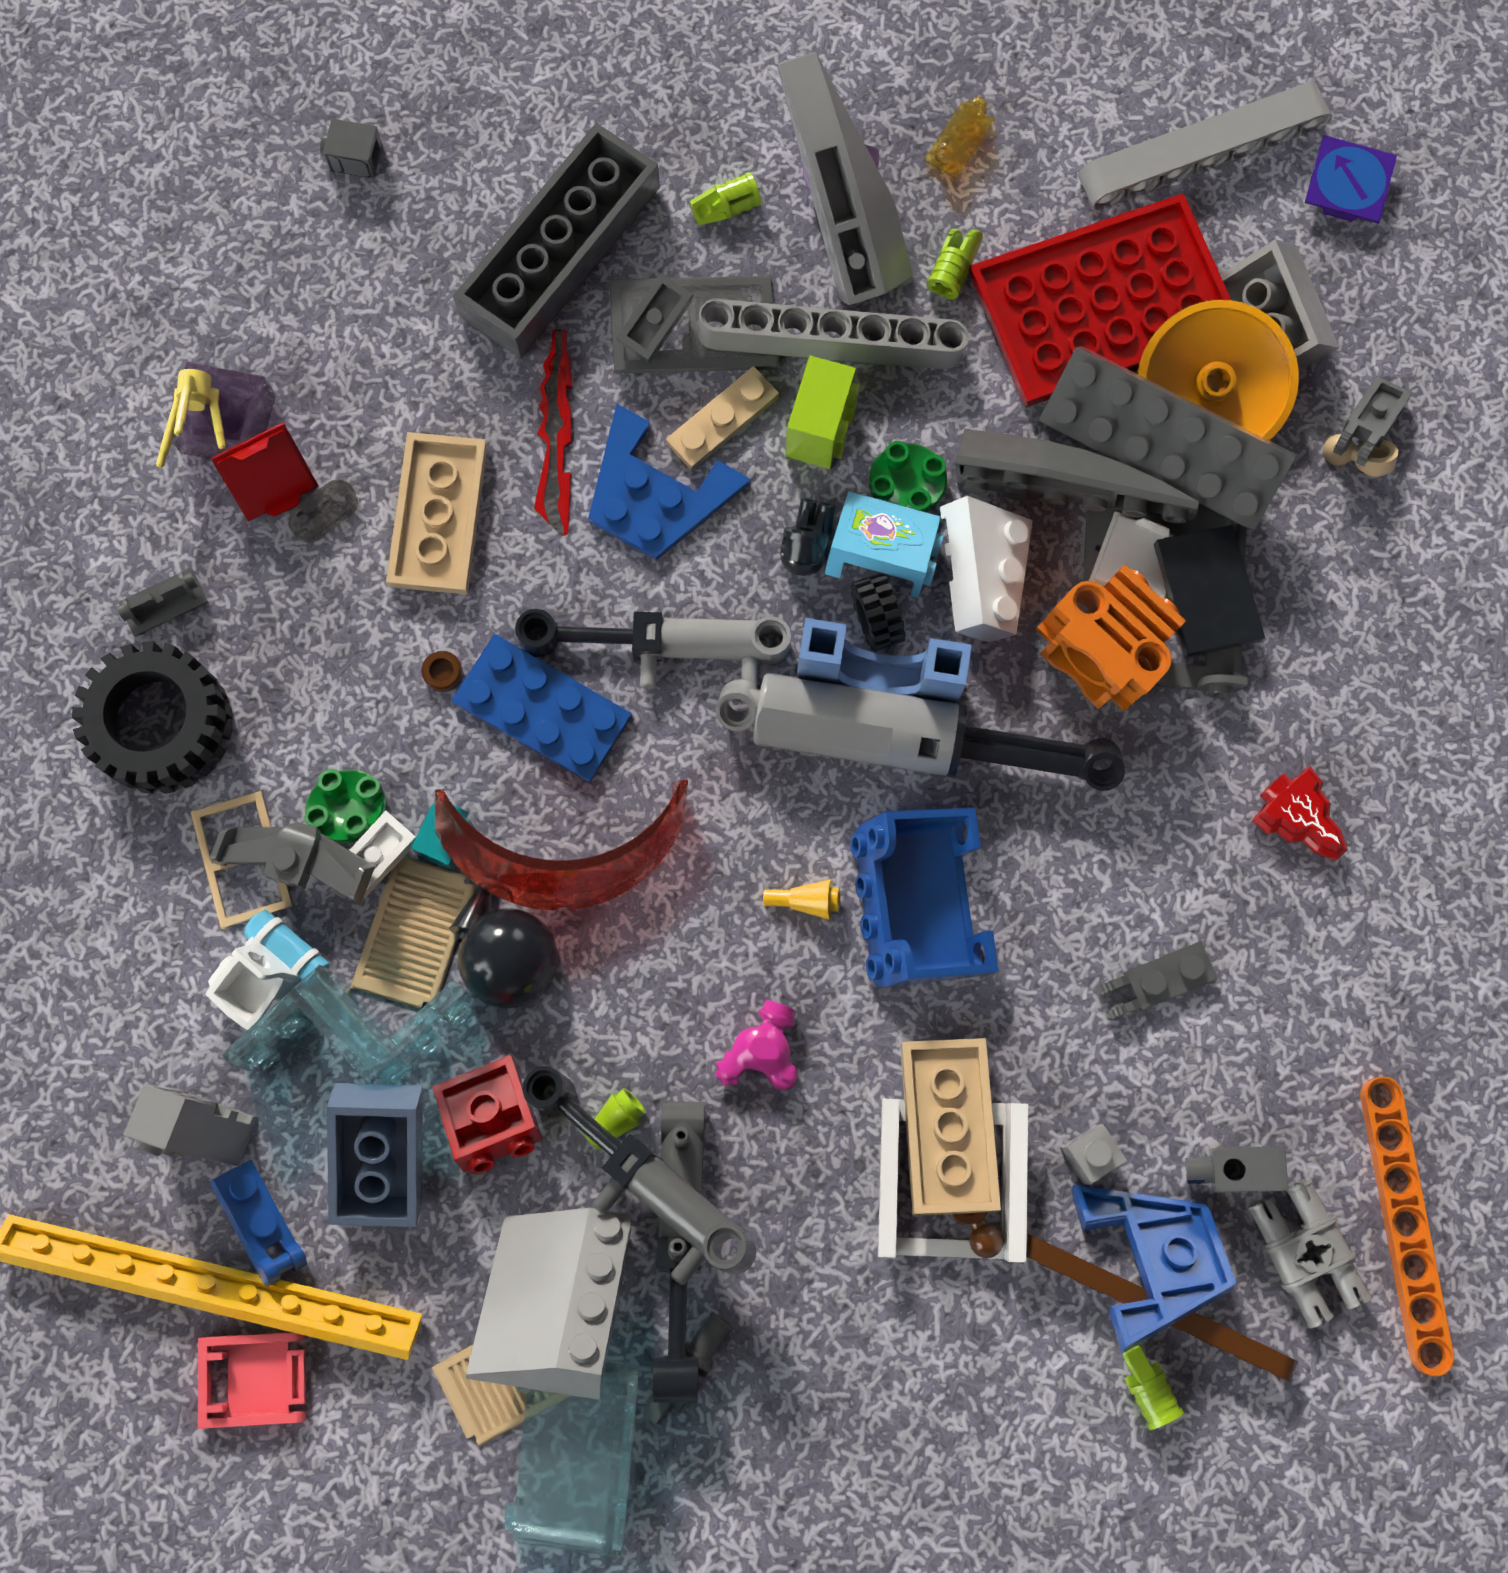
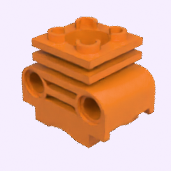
(1111, 637)

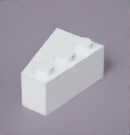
(988, 567)

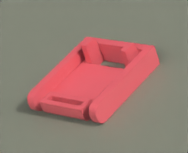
(261, 1379)

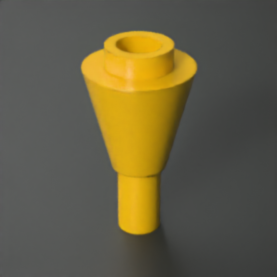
(814, 899)

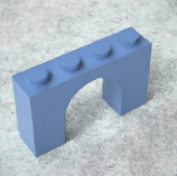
(934, 674)

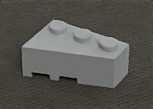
(187, 1124)

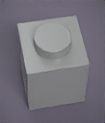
(1093, 1154)

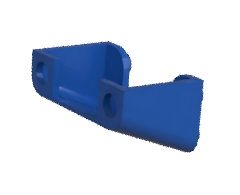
(919, 897)

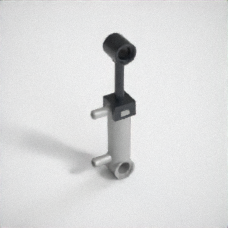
(668, 638)

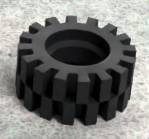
(878, 612)

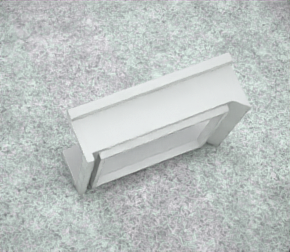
(1013, 1195)

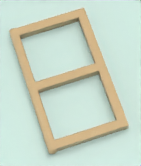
(211, 867)

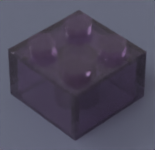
(244, 410)

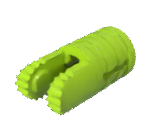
(954, 263)

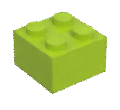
(822, 412)

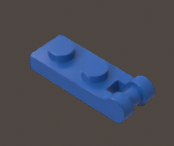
(258, 1222)

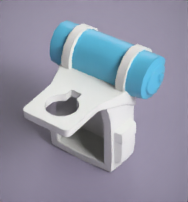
(262, 970)

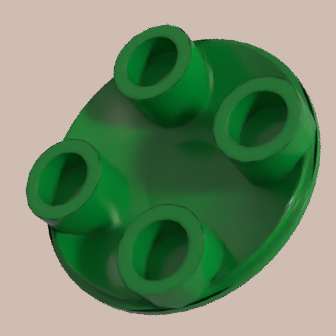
(908, 476)
(345, 804)

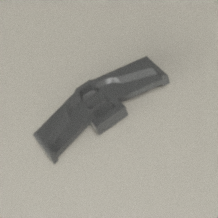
(294, 855)

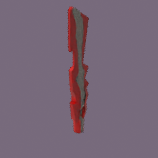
(554, 486)

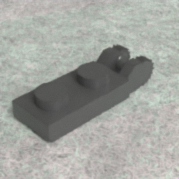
(1373, 418)
(1161, 979)

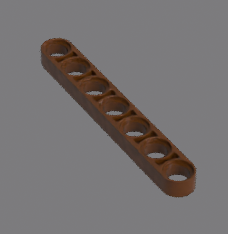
(1128, 1292)

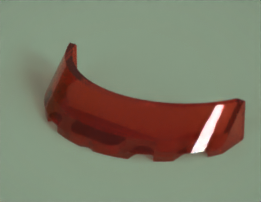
(557, 883)

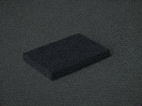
(1210, 589)

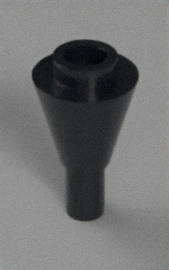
(477, 905)

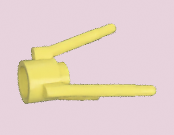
(191, 394)

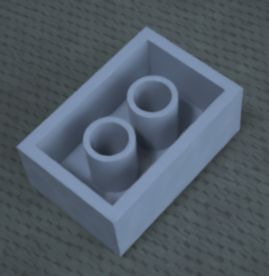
(375, 1154)

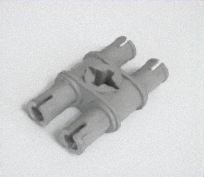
(1288, 1246)

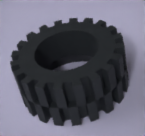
(186, 752)

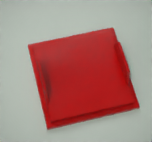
(265, 473)

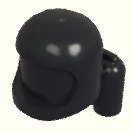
(807, 541)

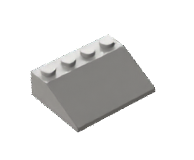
(552, 1301)

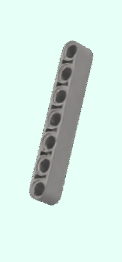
(1204, 144)
(813, 341)

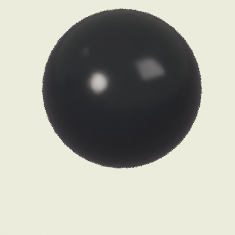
(507, 958)

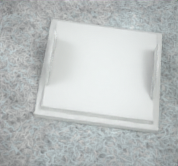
(1131, 544)

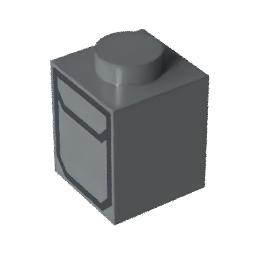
(351, 148)

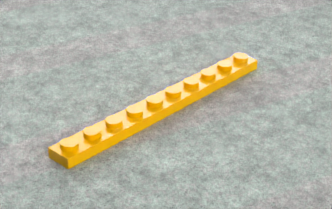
(208, 1287)

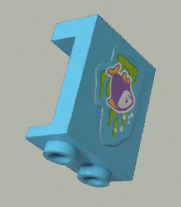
(886, 540)

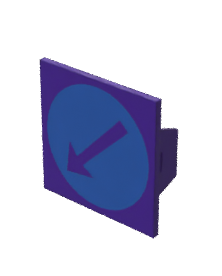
(1350, 180)

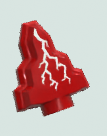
(1301, 814)

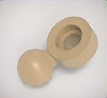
(1380, 463)

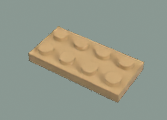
(437, 513)
(950, 1127)

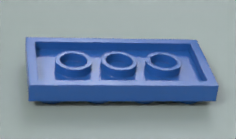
(542, 708)

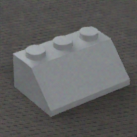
(1281, 287)

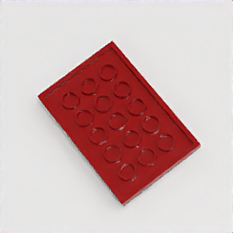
(1095, 290)

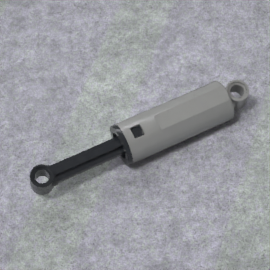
(898, 731)

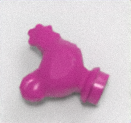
(762, 1049)

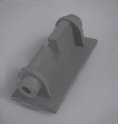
(162, 602)

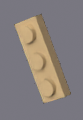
(722, 418)

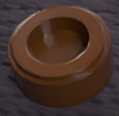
(442, 671)

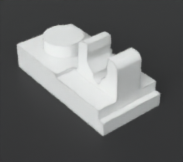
(384, 847)

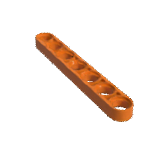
(1420, 1241)

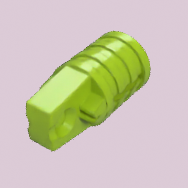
(726, 200)
(1150, 1389)

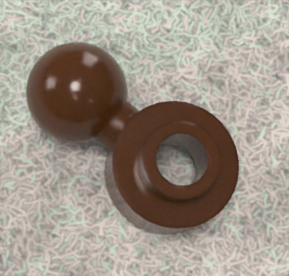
(985, 1238)

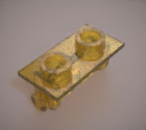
(960, 137)

